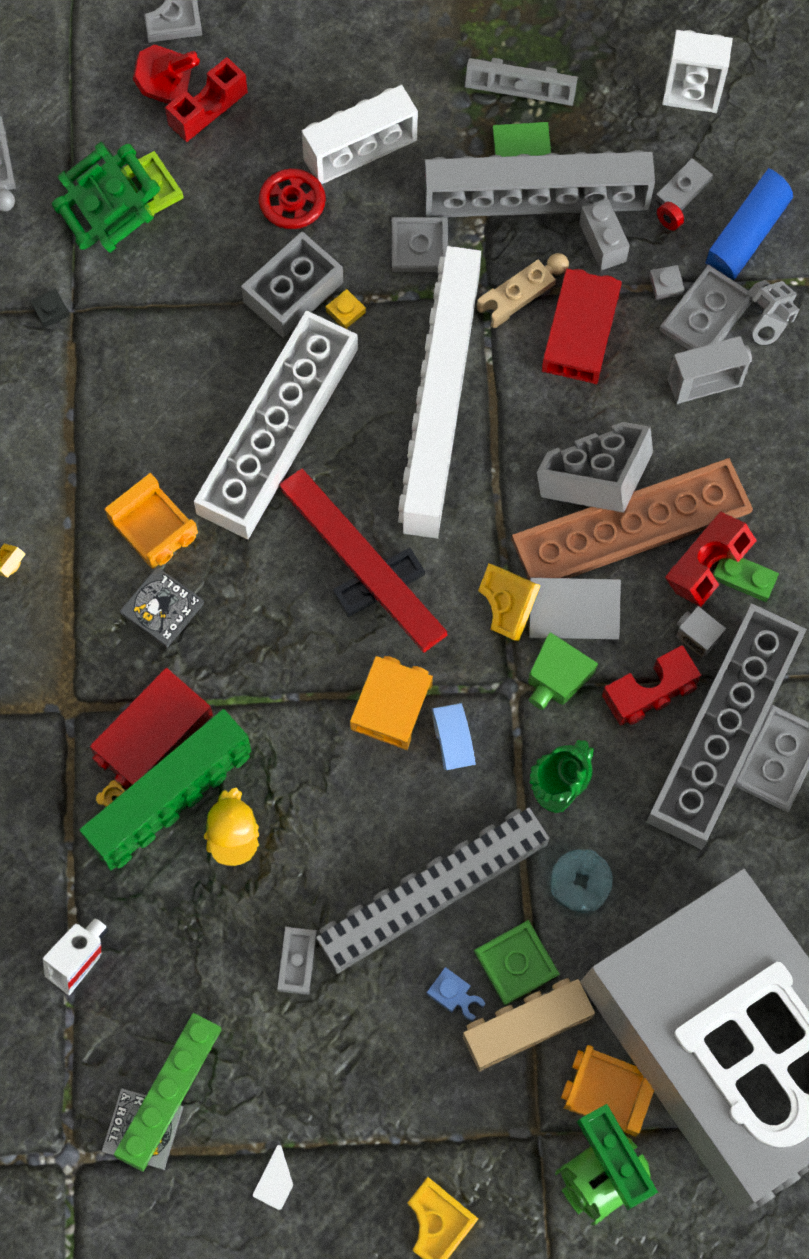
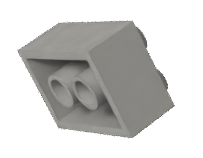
(292, 283)

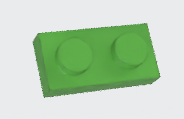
(746, 577)

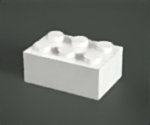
(697, 71)

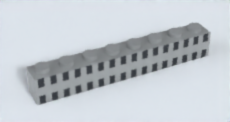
(432, 890)

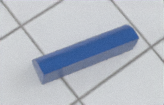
(750, 224)

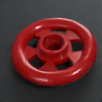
(296, 177)

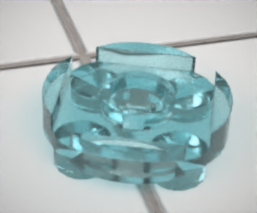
(575, 897)

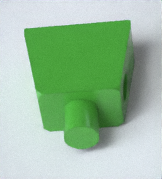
(559, 672)

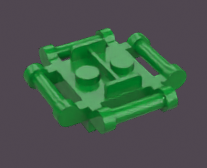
(106, 197)

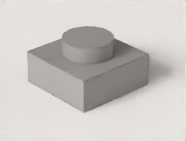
(666, 282)

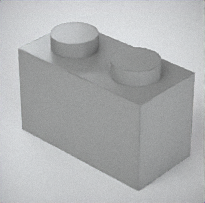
(604, 234)

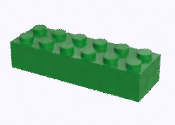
(167, 790)

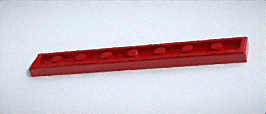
(363, 560)

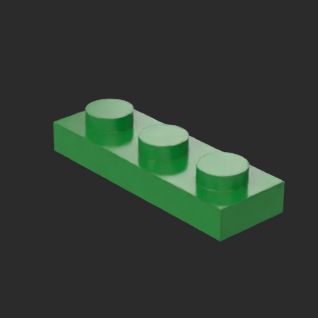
(617, 1157)

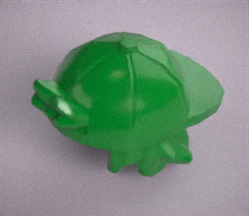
(562, 775)

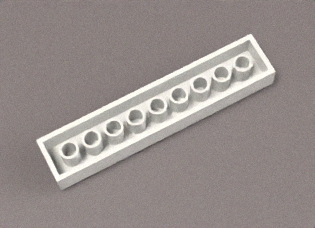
(439, 392)

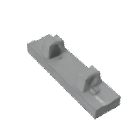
(521, 81)

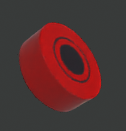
(670, 216)

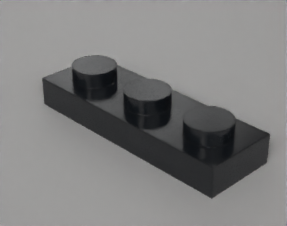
(355, 596)

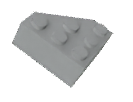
(598, 468)

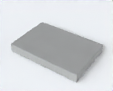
(706, 310)
(576, 608)
(777, 760)

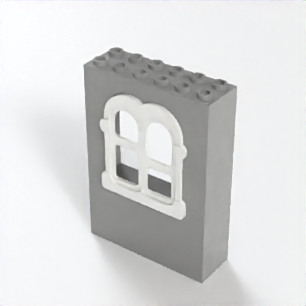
(679, 987)

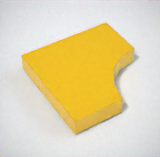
(510, 600)
(441, 1221)

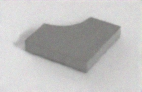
(173, 21)

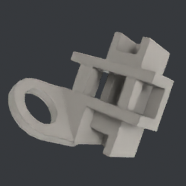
(778, 307)

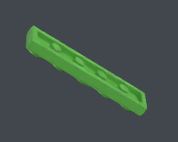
(167, 1092)

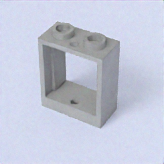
(709, 369)

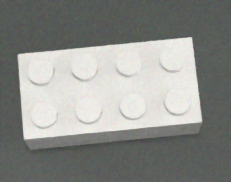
(360, 134)

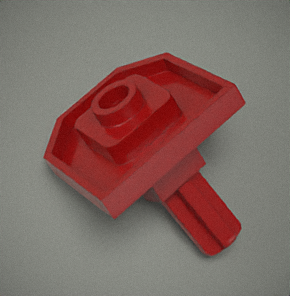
(163, 72)

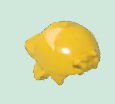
(231, 830)

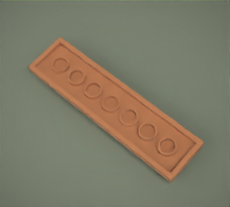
(650, 520)

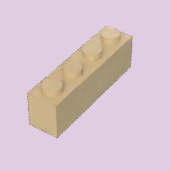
(528, 1024)

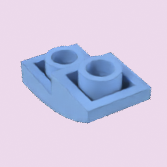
(453, 736)

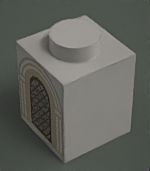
(699, 631)

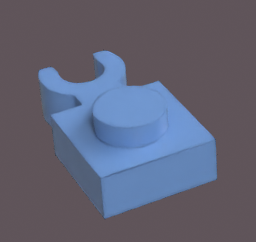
(451, 992)

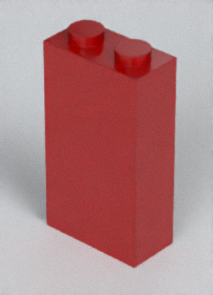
(581, 326)
(150, 728)

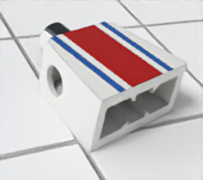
(74, 955)

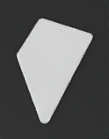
(275, 1181)

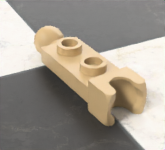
(522, 288)

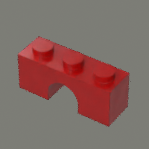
(223, 88)
(720, 540)
(630, 700)

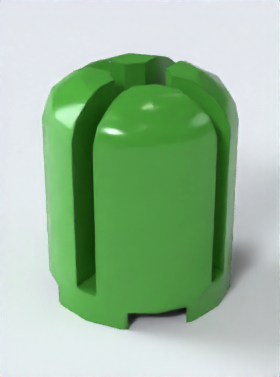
(582, 1197)

